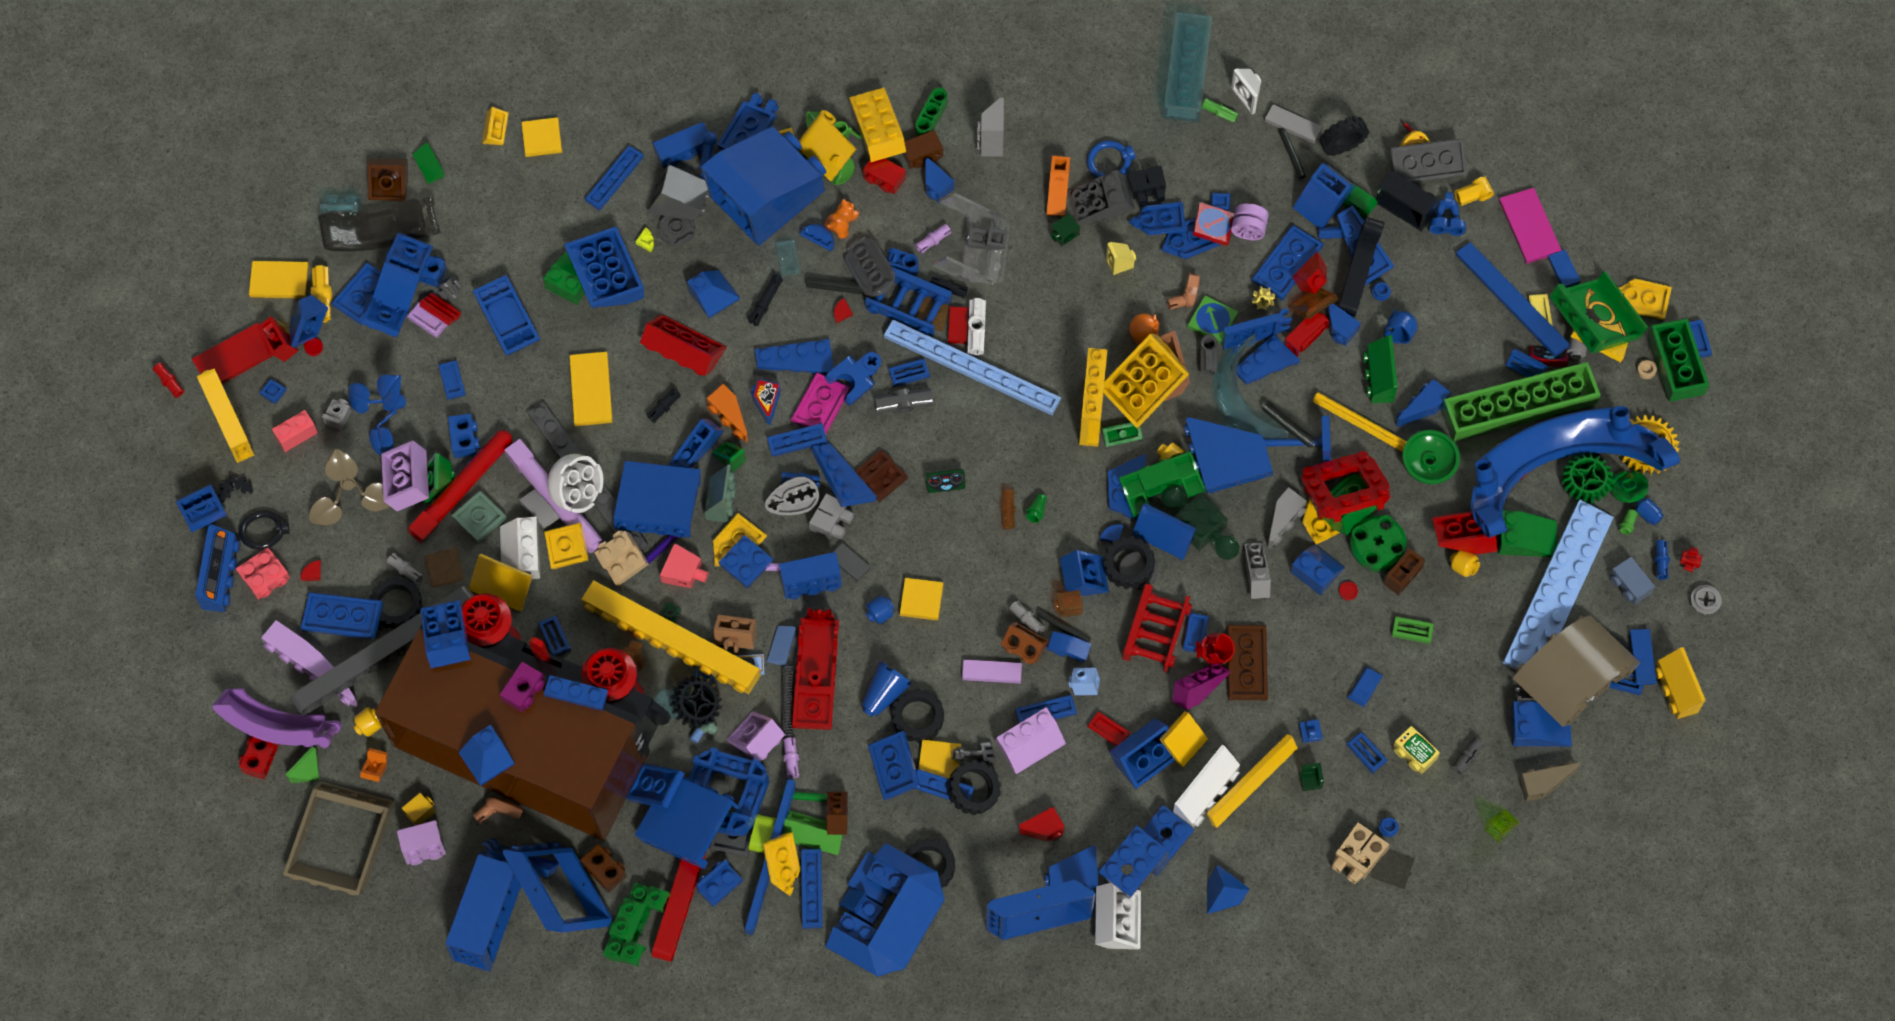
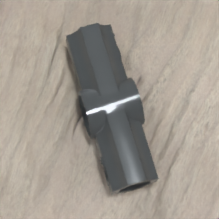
(903, 400)

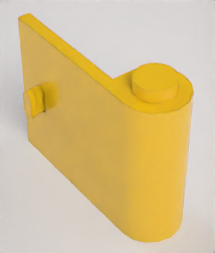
(826, 144)

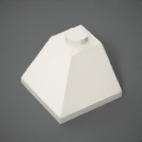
(1246, 87)

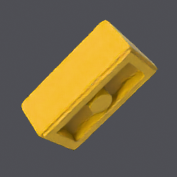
(495, 126)

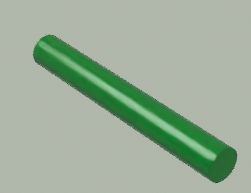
(809, 796)

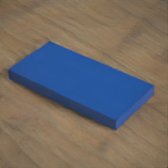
(1285, 261)
(341, 615)

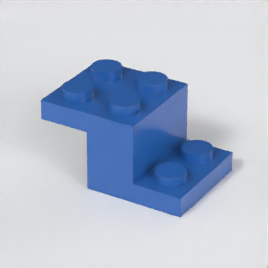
(201, 508)

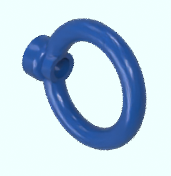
(1126, 152)

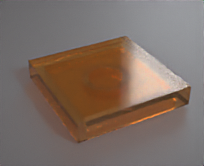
(1311, 304)

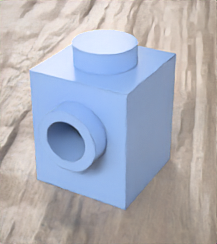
(1084, 681)

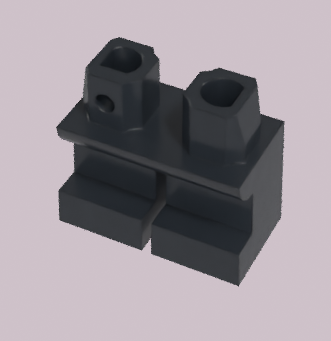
(1147, 184)

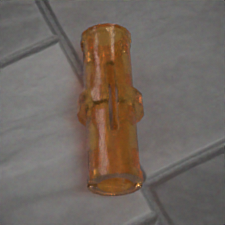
(1008, 509)

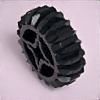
(710, 703)

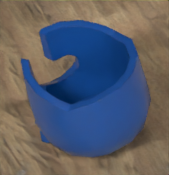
(1403, 326)

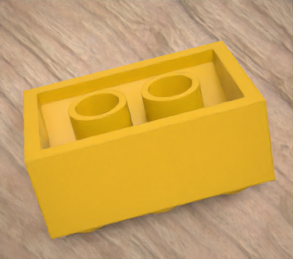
(1679, 684)

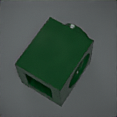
(1065, 230)

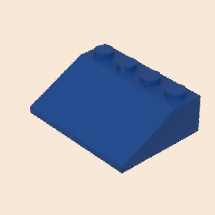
(605, 269)

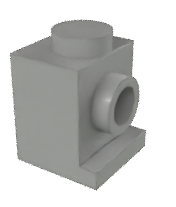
(337, 419)

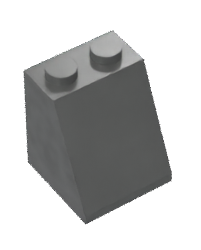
(678, 195)

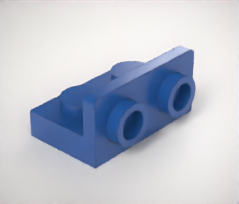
(718, 883)

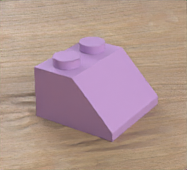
(756, 736)

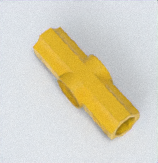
(321, 288)

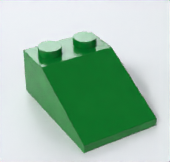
(564, 281)
(1528, 535)

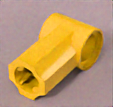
(1478, 190)

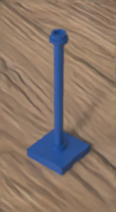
(1322, 440)

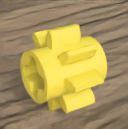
(1258, 298)

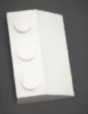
(521, 545)
(1117, 918)

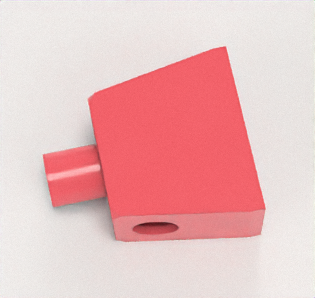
(682, 568)

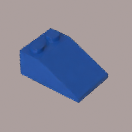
(1536, 727)

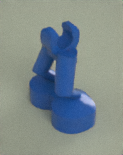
(1442, 225)

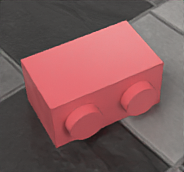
(294, 431)

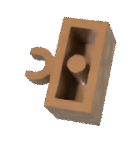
(735, 632)

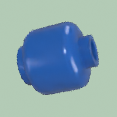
(879, 609)

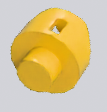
(1170, 451)

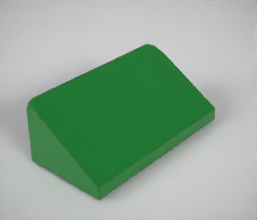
(428, 163)
(1120, 433)

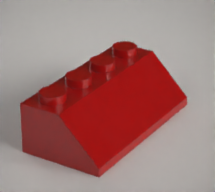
(682, 344)

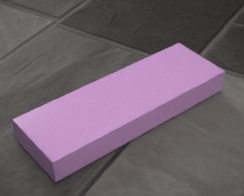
(992, 671)

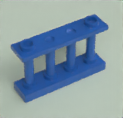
(923, 289)

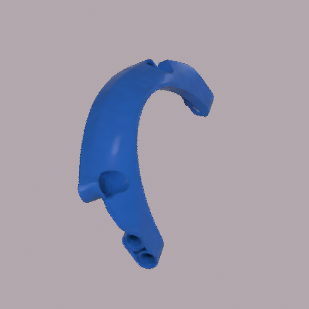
(1571, 434)

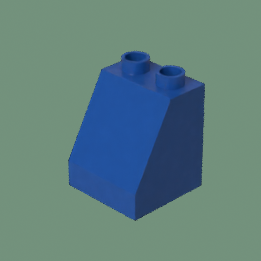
(763, 182)

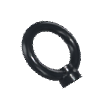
(282, 527)

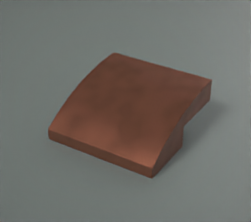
(881, 475)

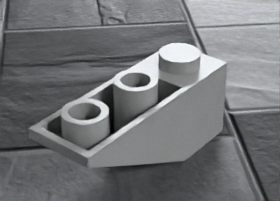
(1287, 509)
(1257, 571)

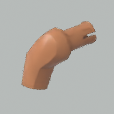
(1189, 294)
(499, 806)

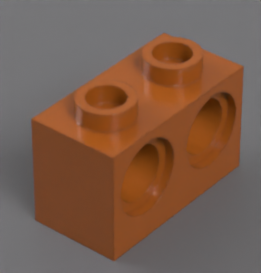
(1026, 638)

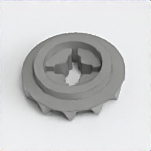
(1712, 595)

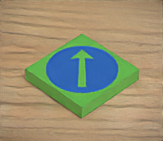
(1212, 318)

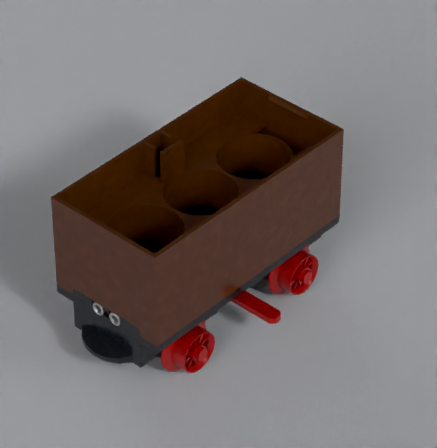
(565, 755)

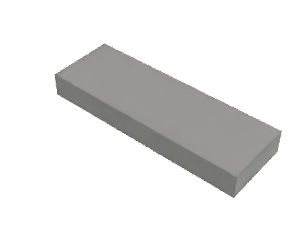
(1293, 124)

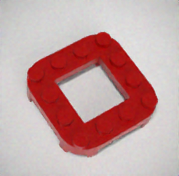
(1362, 464)

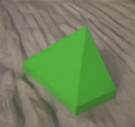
(306, 768)

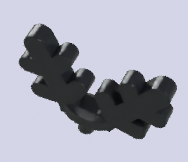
(239, 483)

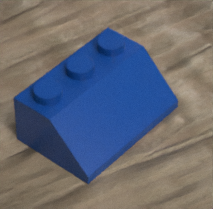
(1142, 753)

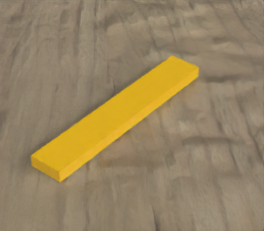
(1252, 781)

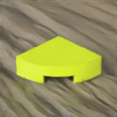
(646, 240)

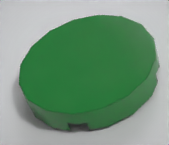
(1629, 487)

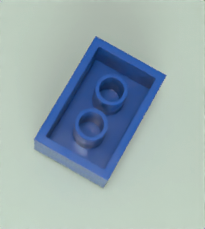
(810, 576)

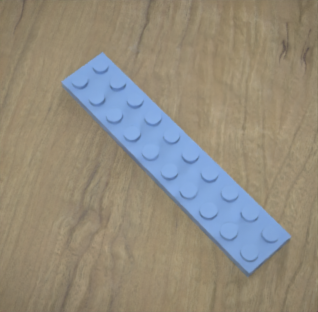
(1560, 582)

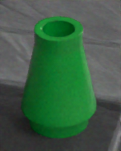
(1036, 509)

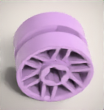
(1250, 222)

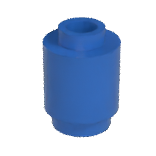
(1649, 511)

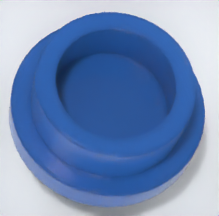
(1381, 291)
(1388, 827)

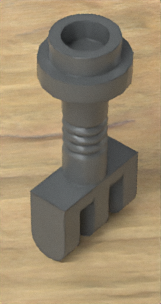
(959, 754)

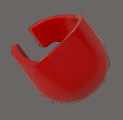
(1215, 648)

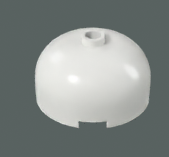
(575, 481)

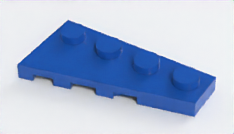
(1351, 225)
(843, 480)

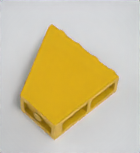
(225, 415)

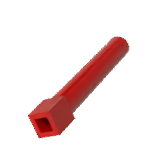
(459, 486)

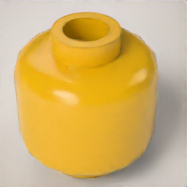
(1464, 563)
(366, 722)

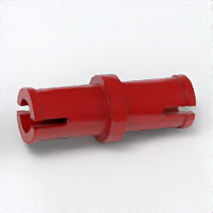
(168, 380)

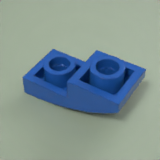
(1068, 645)

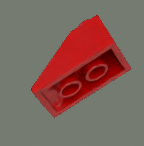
(1462, 534)

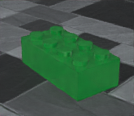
(1678, 360)

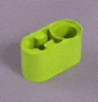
(761, 832)

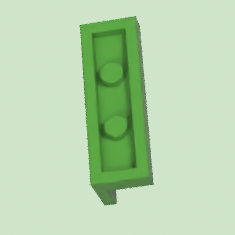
(811, 832)

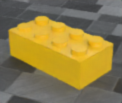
(877, 124)

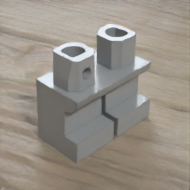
(828, 517)

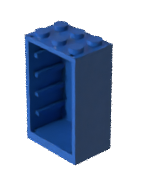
(483, 913)

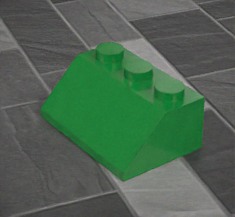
(1381, 370)
(1350, 484)

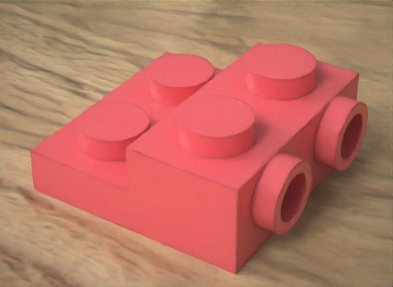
(263, 573)

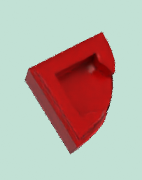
(842, 311)
(312, 572)

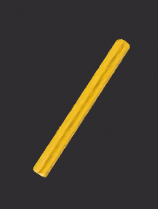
(1359, 421)

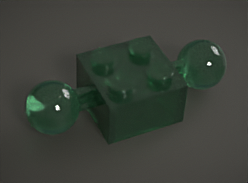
(1205, 518)

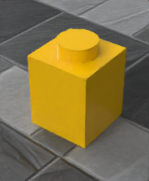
(419, 809)

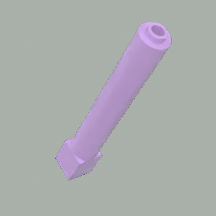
(526, 464)

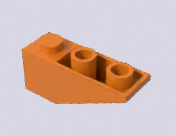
(1058, 186)
(726, 406)

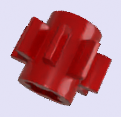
(1691, 559)

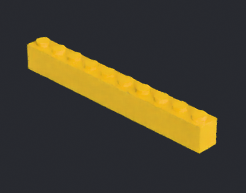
(670, 637)

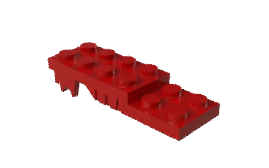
(816, 671)

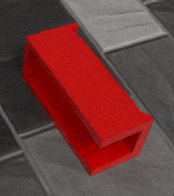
(1306, 333)

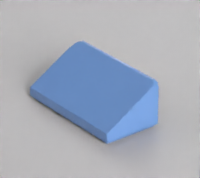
(782, 645)

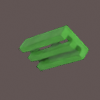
(1412, 630)

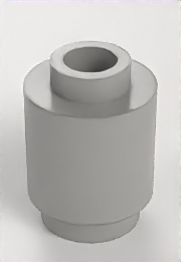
(1576, 349)

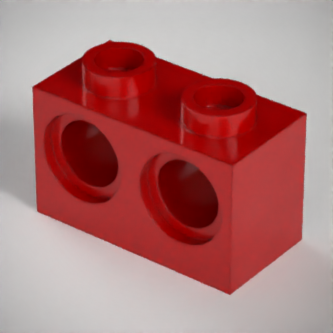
(263, 756)

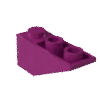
(1197, 686)

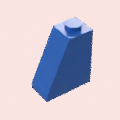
(1077, 867)

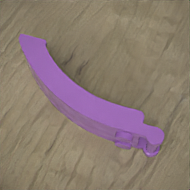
(271, 724)

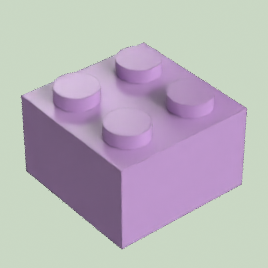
(421, 843)

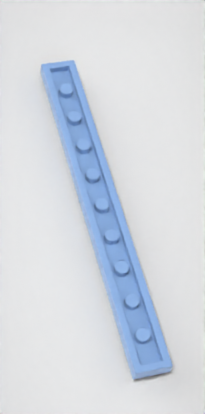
(972, 367)

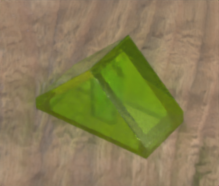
(1501, 825)

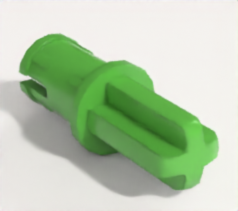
(1219, 110)

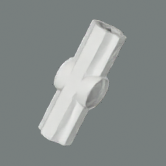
(976, 337)

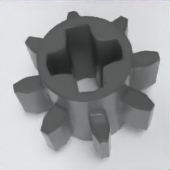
(449, 288)

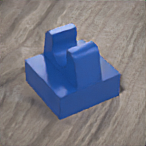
(1310, 731)

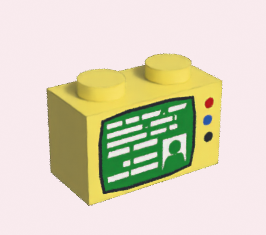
(1415, 750)

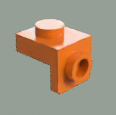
(374, 765)

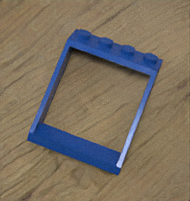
(526, 875)
(1056, 907)

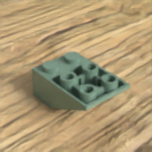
(721, 495)

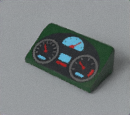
(945, 481)

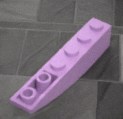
(301, 654)

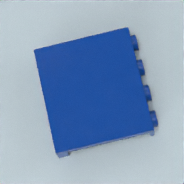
(657, 499)
(687, 823)

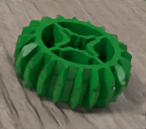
(1573, 470)

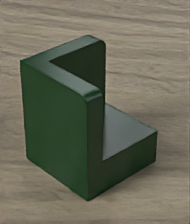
(1311, 777)

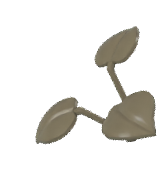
(344, 469)

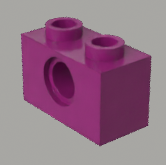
(523, 676)

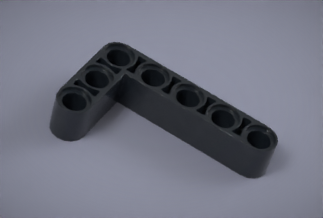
(1360, 265)

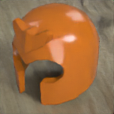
(1142, 326)

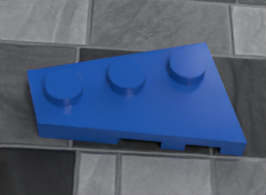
(1267, 359)

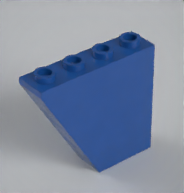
(1227, 455)

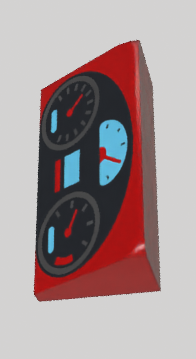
(1545, 357)

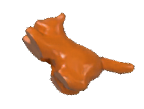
(840, 219)

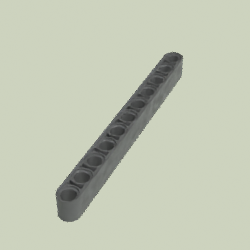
(365, 661)

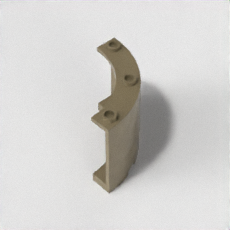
(1574, 668)

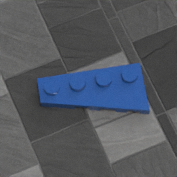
(798, 357)

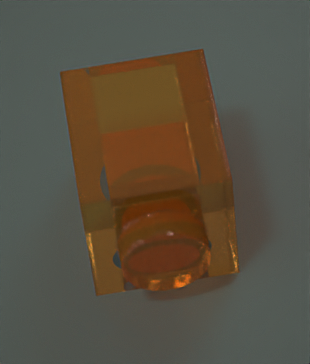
(1069, 604)

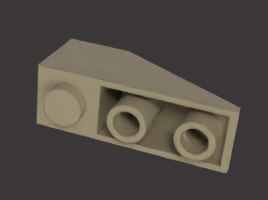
(1542, 782)

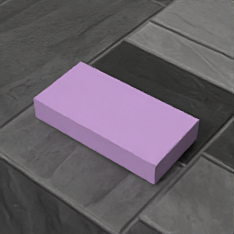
(426, 321)

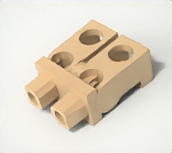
(1356, 859)

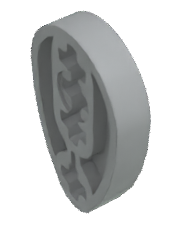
(791, 486)

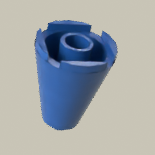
(883, 689)

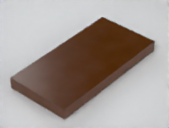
(1249, 663)

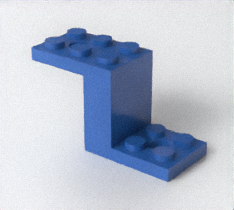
(397, 285)
(1146, 851)

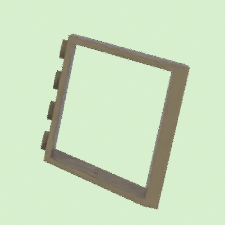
(330, 879)

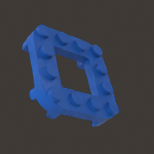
(749, 770)

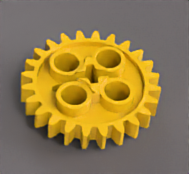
(1659, 429)

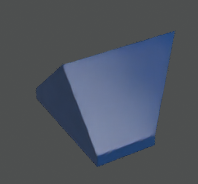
(1224, 891)

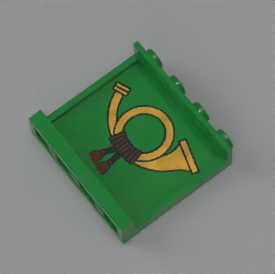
(1599, 313)

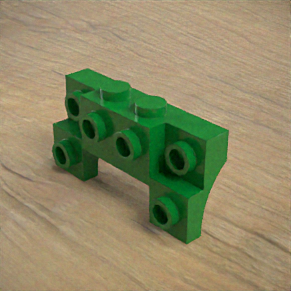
(1156, 478)
(630, 923)

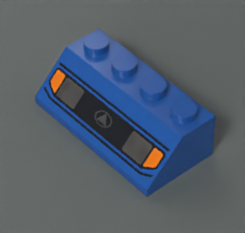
(217, 569)

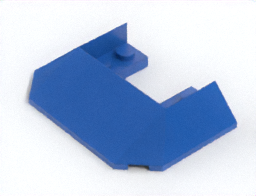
(905, 923)

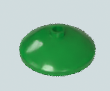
(1434, 447)

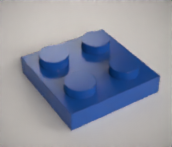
(745, 561)

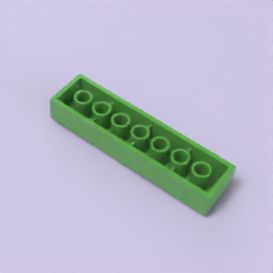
(1520, 401)

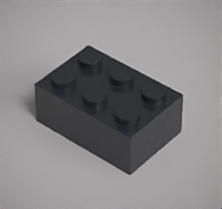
(1406, 200)

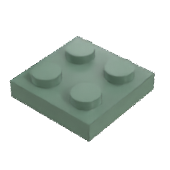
(479, 517)

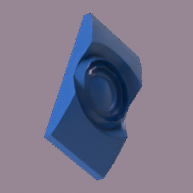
(506, 315)

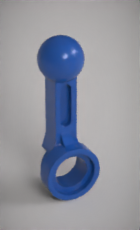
(709, 139)

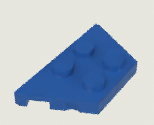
(1117, 498)

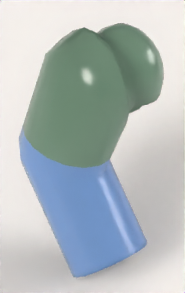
(698, 733)

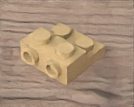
(621, 557)

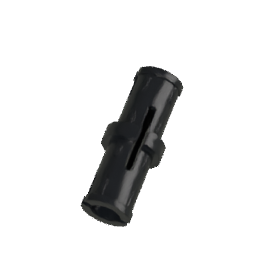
(956, 289)
(663, 405)

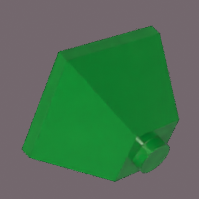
(439, 475)

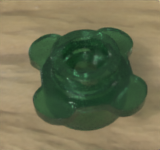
(670, 607)

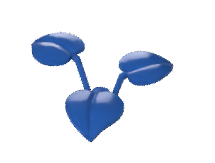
(389, 388)

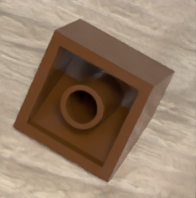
(387, 179)

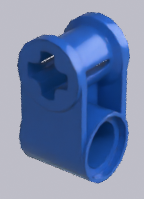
(900, 260)

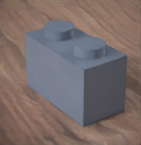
(1632, 581)

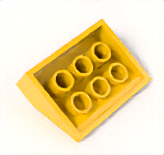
(1145, 379)

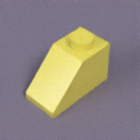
(1119, 257)

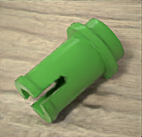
(1626, 526)

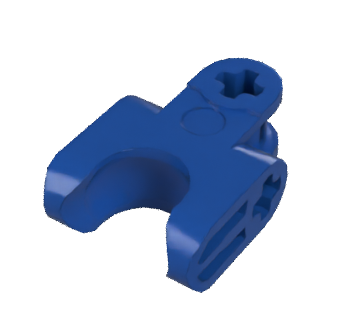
(857, 374)

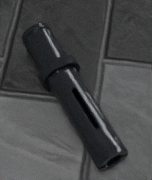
(761, 306)

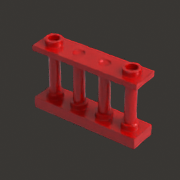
(1143, 614)

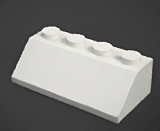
(1206, 787)

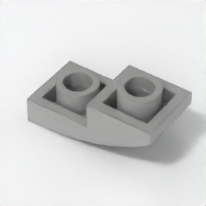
(539, 508)

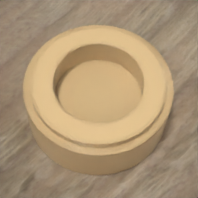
(1646, 369)

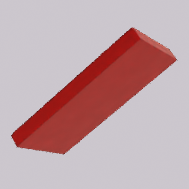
(234, 354)

